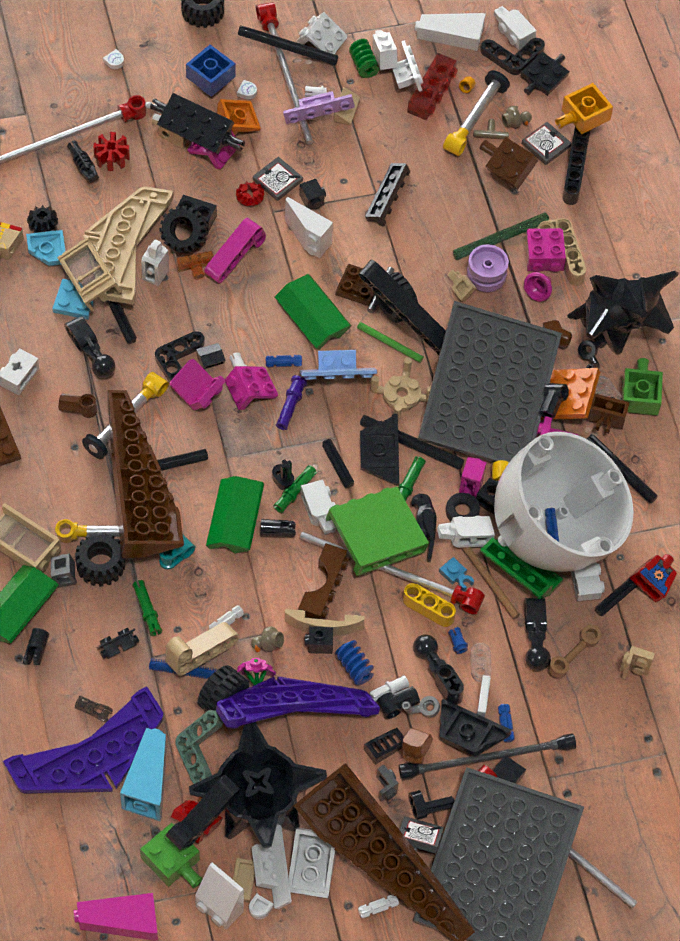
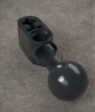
(86, 341)
(426, 648)
(537, 656)

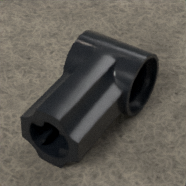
(554, 395)
(392, 703)

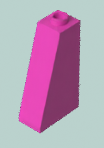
(120, 916)

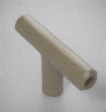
(491, 133)

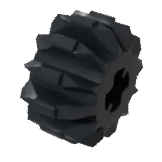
(42, 219)

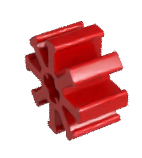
(111, 151)

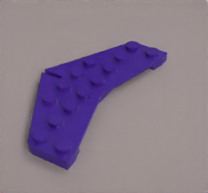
(289, 695)
(85, 764)

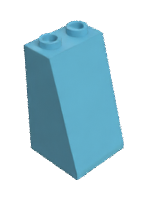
(145, 780)

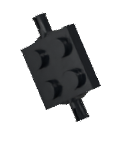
(544, 73)

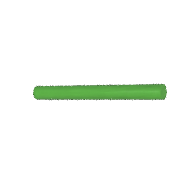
(390, 342)

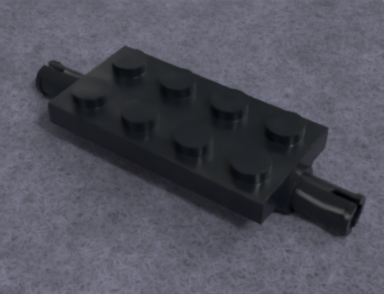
(196, 124)

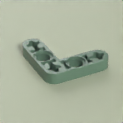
(193, 742)

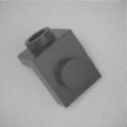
(389, 781)

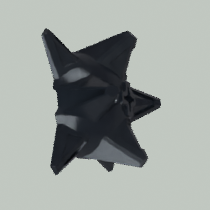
(624, 306)
(267, 786)

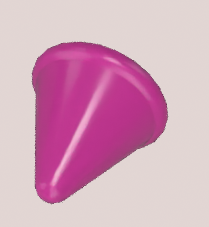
(538, 286)

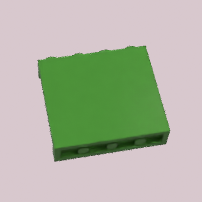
(378, 530)

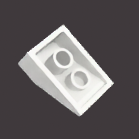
(310, 228)
(311, 864)
(220, 897)

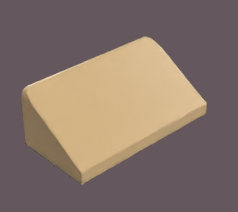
(347, 116)

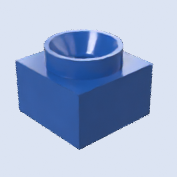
(210, 70)

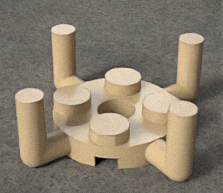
(400, 383)

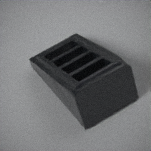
(376, 757)

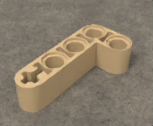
(571, 250)
(187, 656)

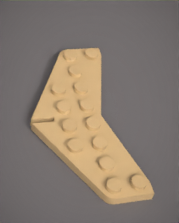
(121, 232)

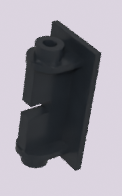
(110, 646)

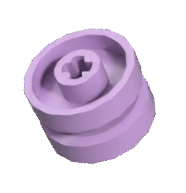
(487, 267)

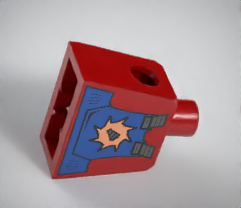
(655, 576)

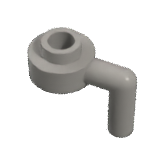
(422, 707)

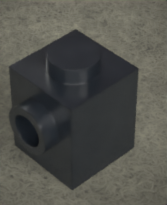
(312, 194)
(320, 640)

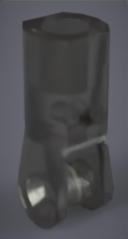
(90, 707)

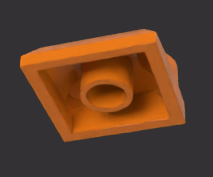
(240, 113)

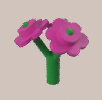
(256, 665)

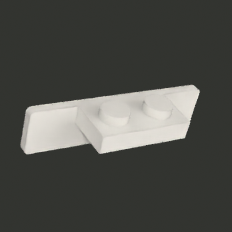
(407, 70)
(271, 869)

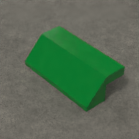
(312, 310)
(235, 514)
(536, 580)
(22, 600)

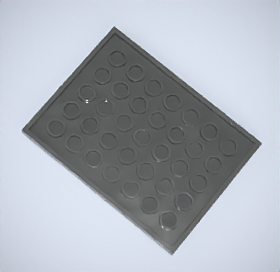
(488, 384)
(504, 856)

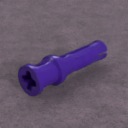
(293, 395)

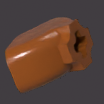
(416, 745)

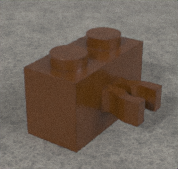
(608, 412)

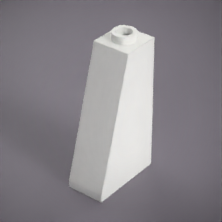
(452, 29)

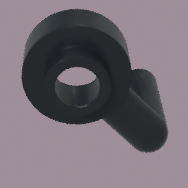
(582, 350)

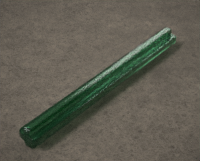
(501, 235)

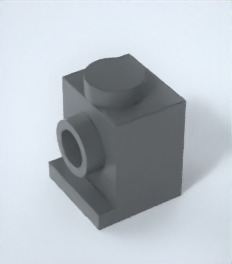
(63, 570)

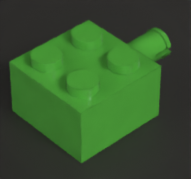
(642, 389)
(169, 861)

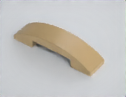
(351, 623)

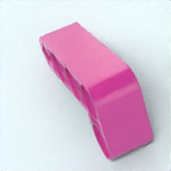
(234, 249)

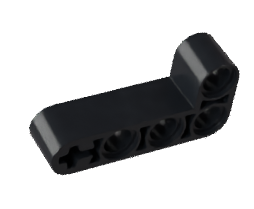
(203, 814)

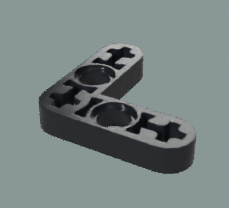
(517, 59)
(173, 355)

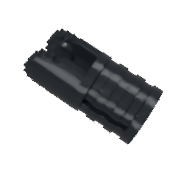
(277, 528)
(36, 646)

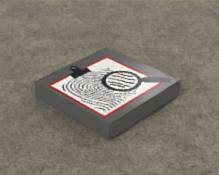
(546, 143)
(278, 178)
(421, 834)

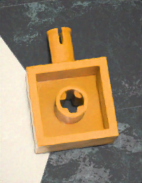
(585, 109)

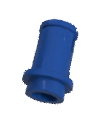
(459, 643)

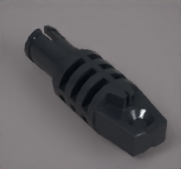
(83, 162)

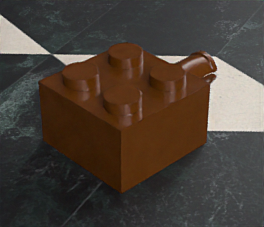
(509, 161)

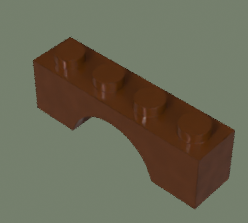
(331, 563)

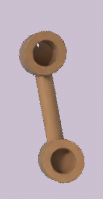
(589, 637)

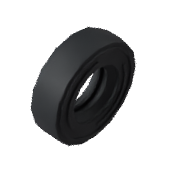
(462, 498)

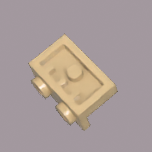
(637, 661)

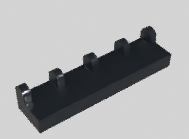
(387, 193)

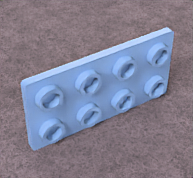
(337, 363)

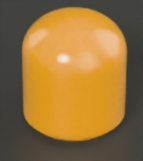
(467, 80)

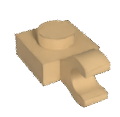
(462, 285)

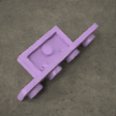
(318, 106)

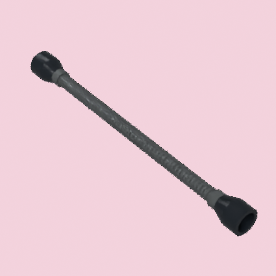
(564, 742)

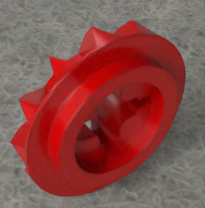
(245, 198)

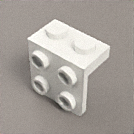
(323, 34)

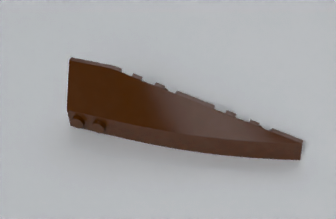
(144, 505)
(359, 828)

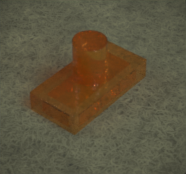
(195, 263)

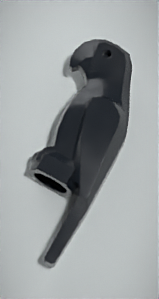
(426, 519)

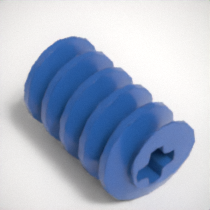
(354, 662)

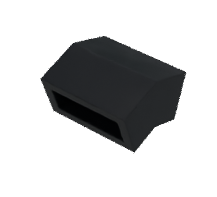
(210, 356)
(509, 770)

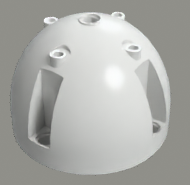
(584, 489)

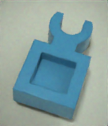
(455, 572)

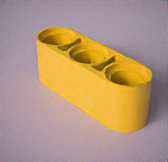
(424, 597)

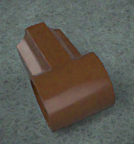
(78, 404)

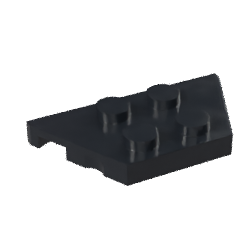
(381, 450)
(469, 730)

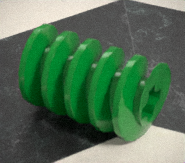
(364, 58)

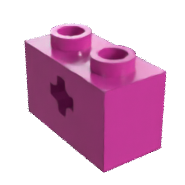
(472, 476)

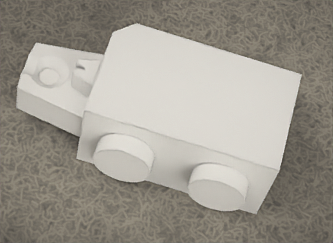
(514, 27)
(384, 50)
(155, 263)
(317, 504)
(467, 531)

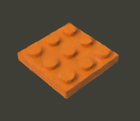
(581, 386)

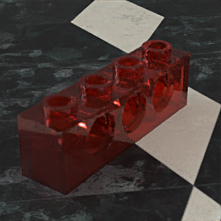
(434, 83)

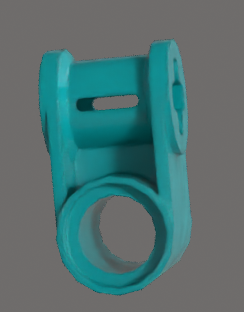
(171, 558)

